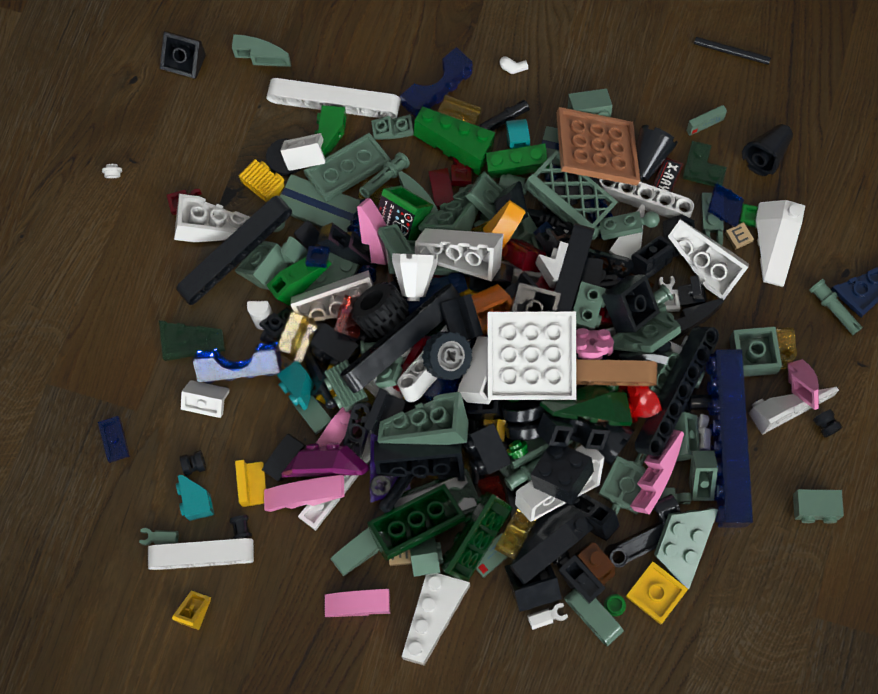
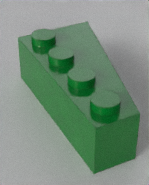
(455, 137)

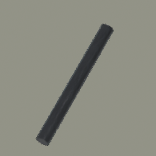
(732, 50)

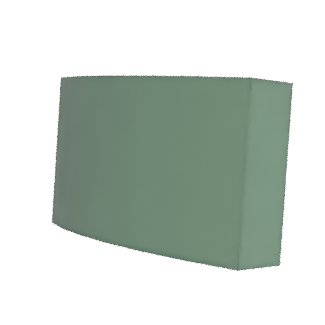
(393, 128)
(293, 251)
(314, 415)

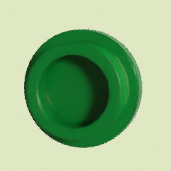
(517, 449)
(615, 605)

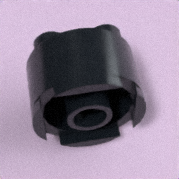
(615, 442)

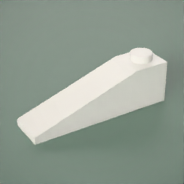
(204, 221)
(778, 232)
(713, 263)
(781, 409)

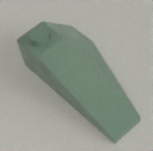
(434, 423)

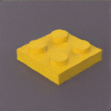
(656, 593)

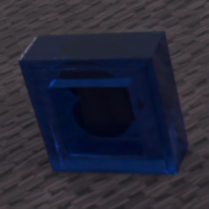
(317, 256)

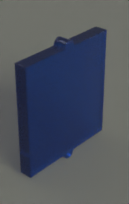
(725, 205)

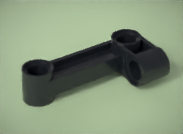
(645, 540)

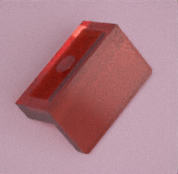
(344, 321)

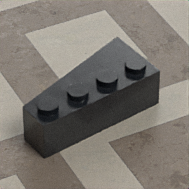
(419, 460)

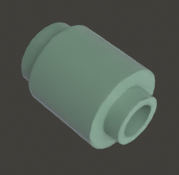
(508, 180)

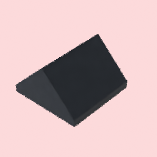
(181, 55)

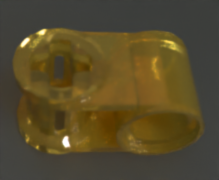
(787, 345)

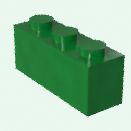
(516, 160)

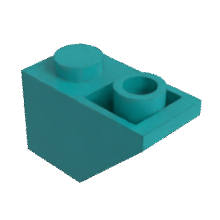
(296, 382)
(195, 499)

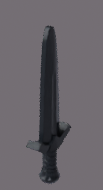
(318, 379)

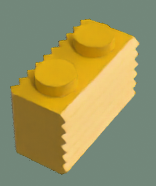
(261, 180)

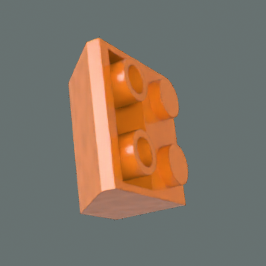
(490, 300)

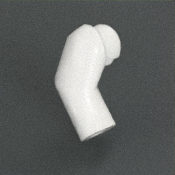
(511, 66)

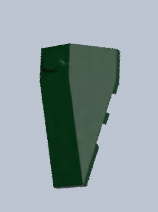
(594, 403)

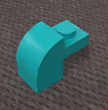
(517, 133)

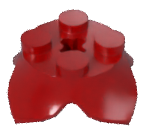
(642, 402)

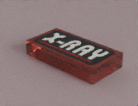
(668, 175)

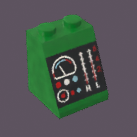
(404, 209)

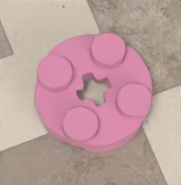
(593, 343)

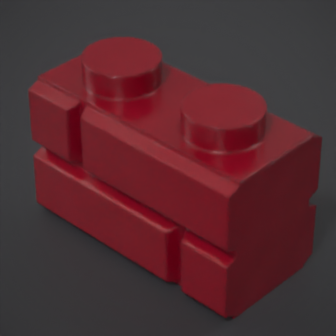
(521, 254)

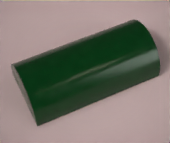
(415, 522)

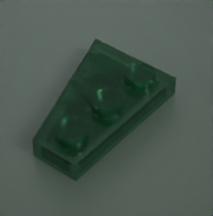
(184, 341)

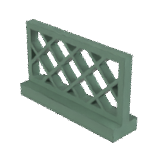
(557, 203)

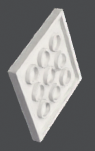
(532, 355)

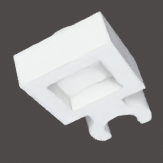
(673, 305)
(704, 433)

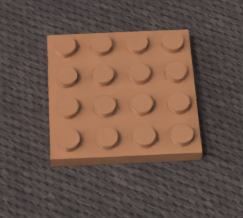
(597, 146)

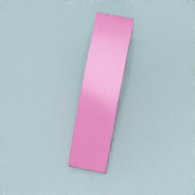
(657, 474)
(304, 492)

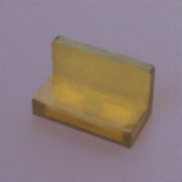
(297, 335)

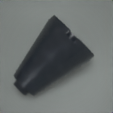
(652, 150)
(768, 150)

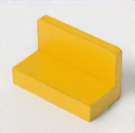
(250, 483)

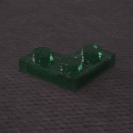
(699, 170)

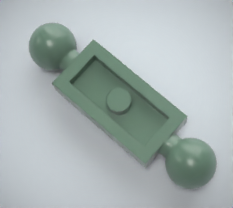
(625, 224)

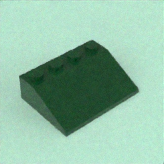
(476, 536)

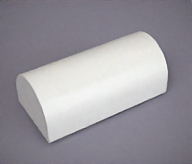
(259, 311)

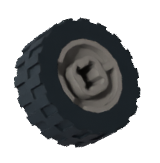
(447, 355)

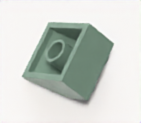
(262, 264)

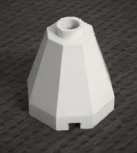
(414, 273)

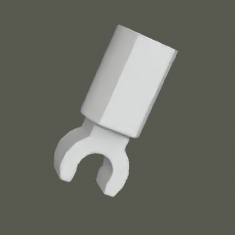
(545, 617)

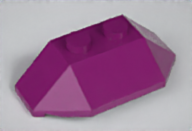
(325, 461)

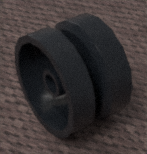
(522, 419)

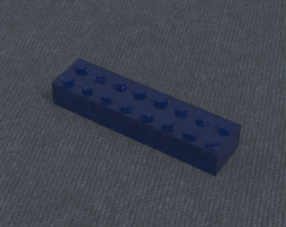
(730, 438)

